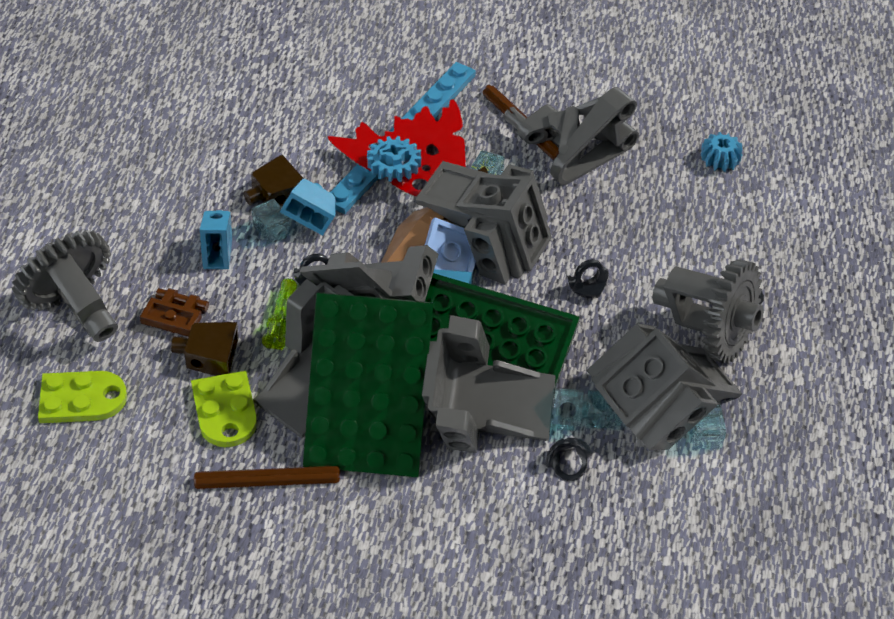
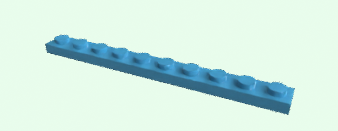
(360, 179)

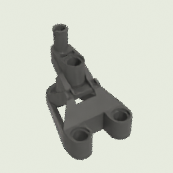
(603, 121)

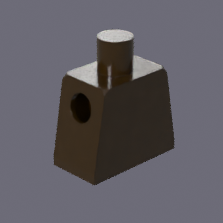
(273, 181)
(209, 347)

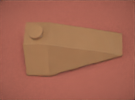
(410, 233)

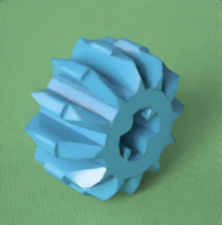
(721, 151)

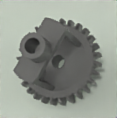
(66, 272)
(734, 303)

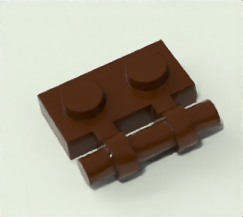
(170, 316)

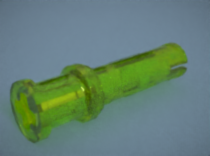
(287, 288)

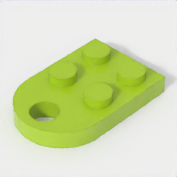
(80, 396)
(225, 404)

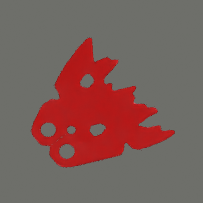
(422, 131)

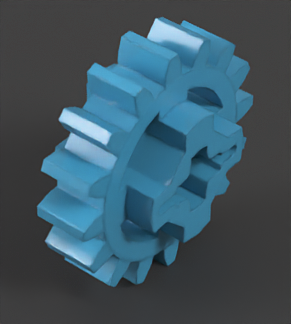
(394, 158)

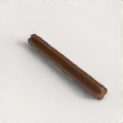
(504, 104)
(266, 477)

